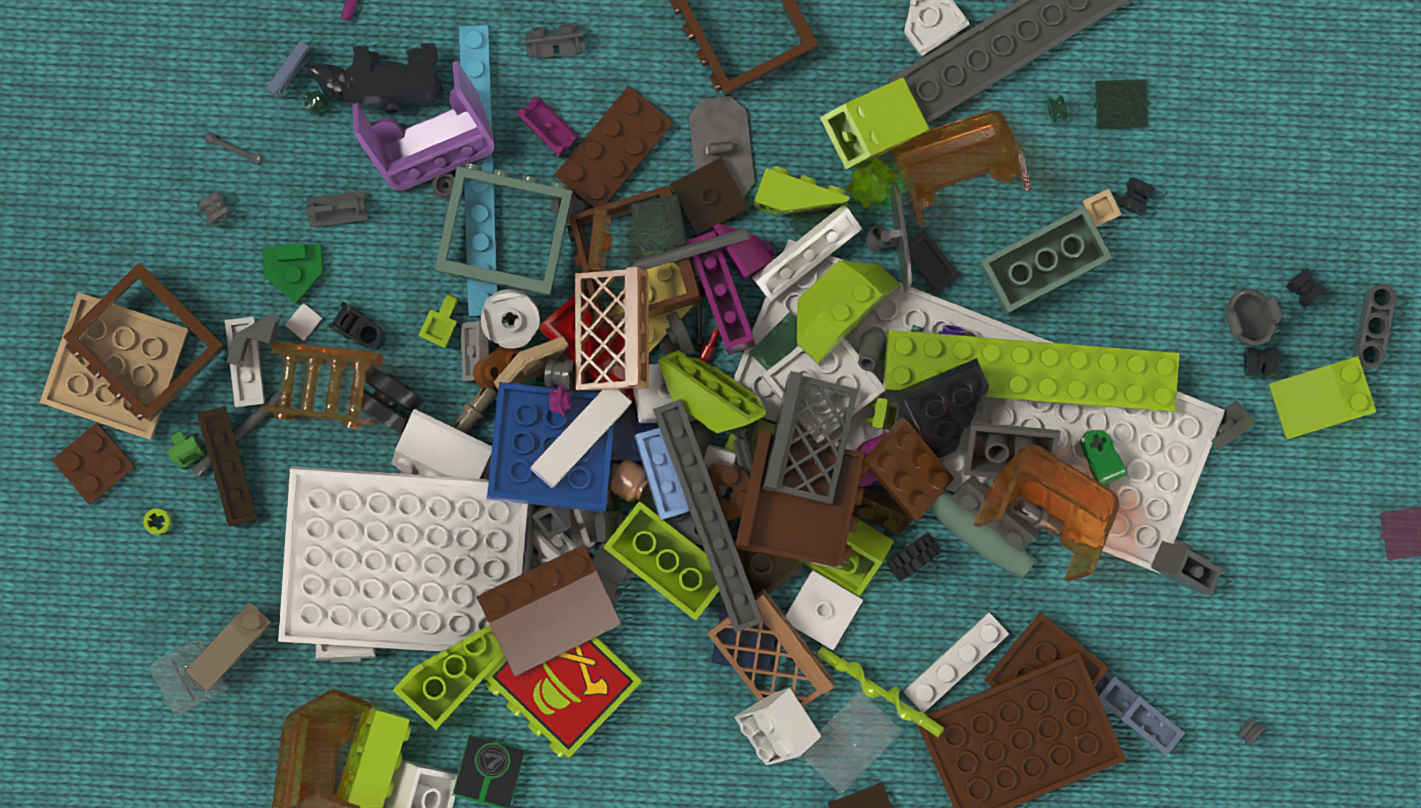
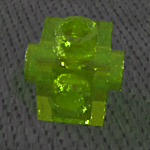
(867, 187)

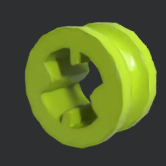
(155, 530)

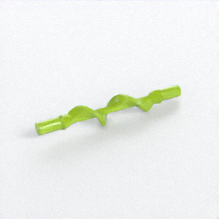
(872, 690)

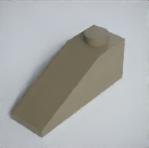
(228, 647)

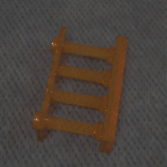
(314, 358)

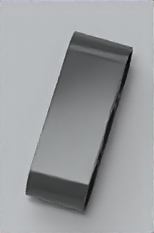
(1384, 316)

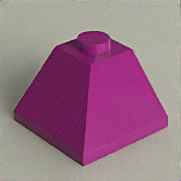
(747, 255)

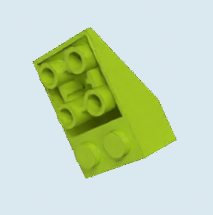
(874, 123)
(793, 196)

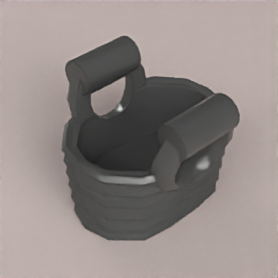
(1252, 316)

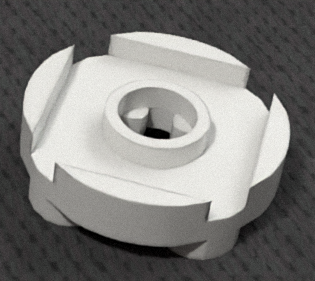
(524, 326)

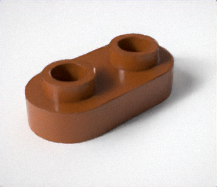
(495, 361)

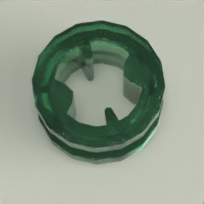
(1057, 109)

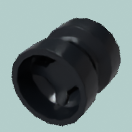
(1136, 196)
(1304, 286)
(1260, 361)

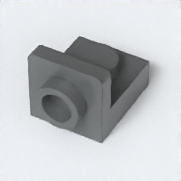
(678, 337)
(1234, 423)

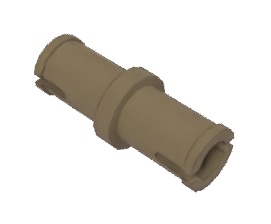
(474, 410)

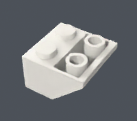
(778, 727)

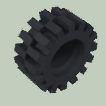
(914, 557)

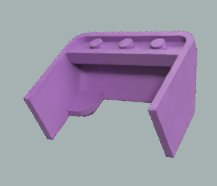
(431, 146)

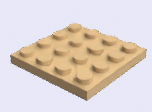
(133, 347)

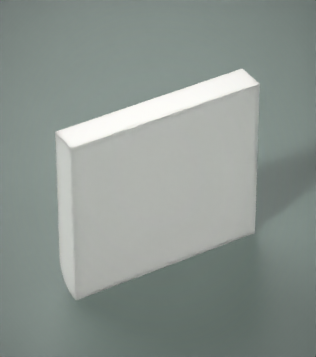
(303, 321)

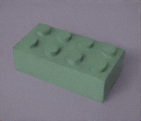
(1044, 260)

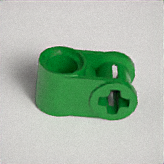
(1103, 463)

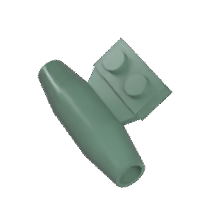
(983, 538)

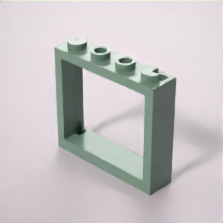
(494, 277)

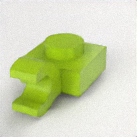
(439, 326)

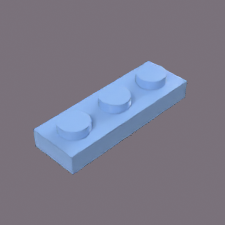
(661, 475)

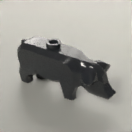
(382, 84)

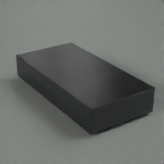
(931, 262)

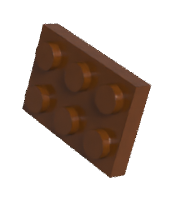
(908, 469)

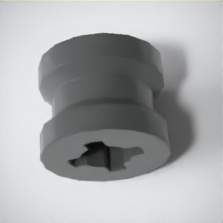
(215, 208)
(560, 373)

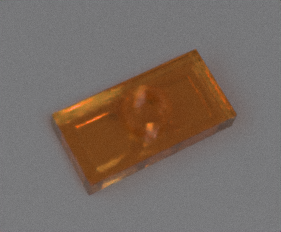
(600, 241)

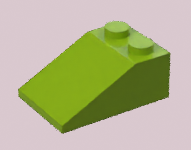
(1322, 397)

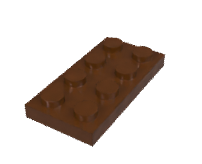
(614, 148)

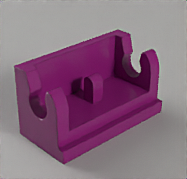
(548, 126)

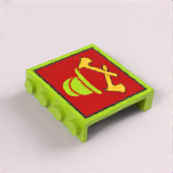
(567, 693)

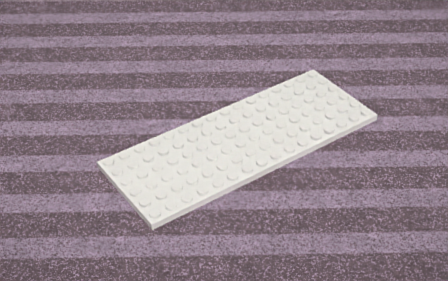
(1158, 448)

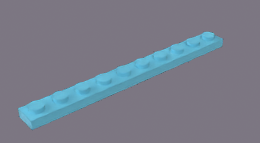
(479, 195)

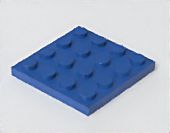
(524, 432)

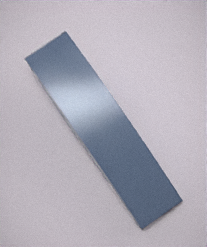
(1138, 714)

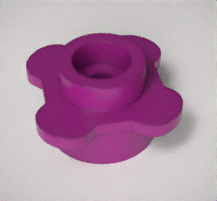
(559, 400)

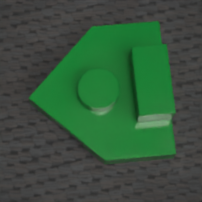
(293, 268)

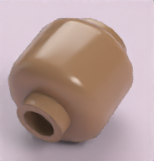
(629, 481)

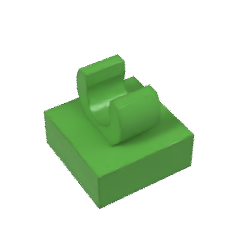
(185, 450)

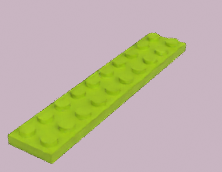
(1039, 369)

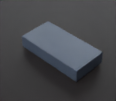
(289, 69)

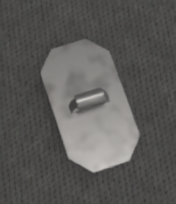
(722, 130)
(898, 237)

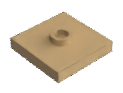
(531, 362)

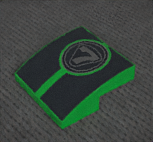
(488, 772)

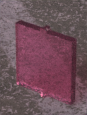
(1402, 533)

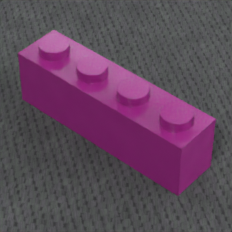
(723, 298)

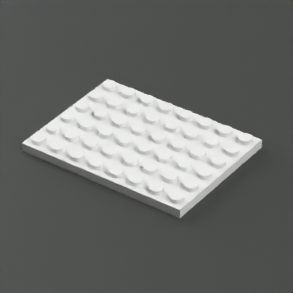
(393, 558)

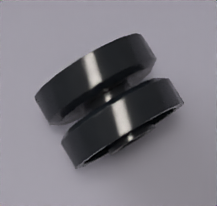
(386, 398)

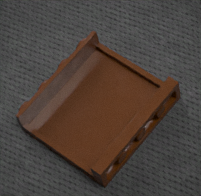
(798, 526)

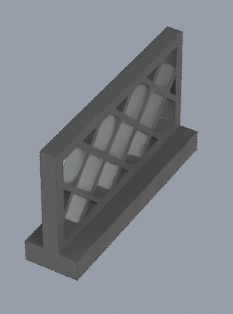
(784, 433)

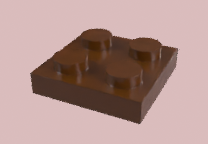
(93, 463)

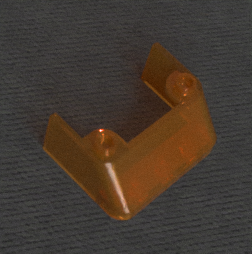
(956, 154)
(1066, 493)
(311, 750)

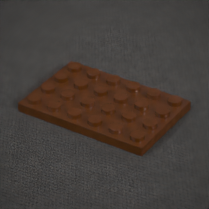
(1023, 737)

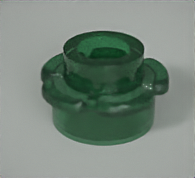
(317, 103)

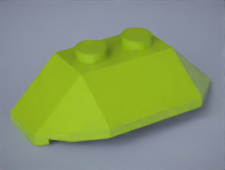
(840, 304)
(709, 393)

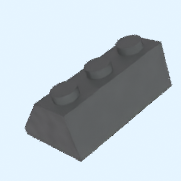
(993, 446)

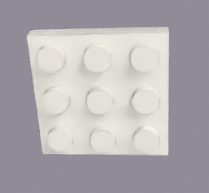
(837, 367)

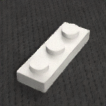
(248, 379)

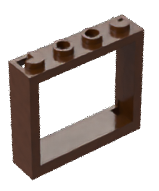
(707, 56)
(617, 209)
(116, 387)

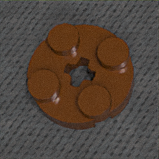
(730, 476)

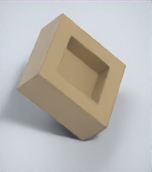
(1102, 207)

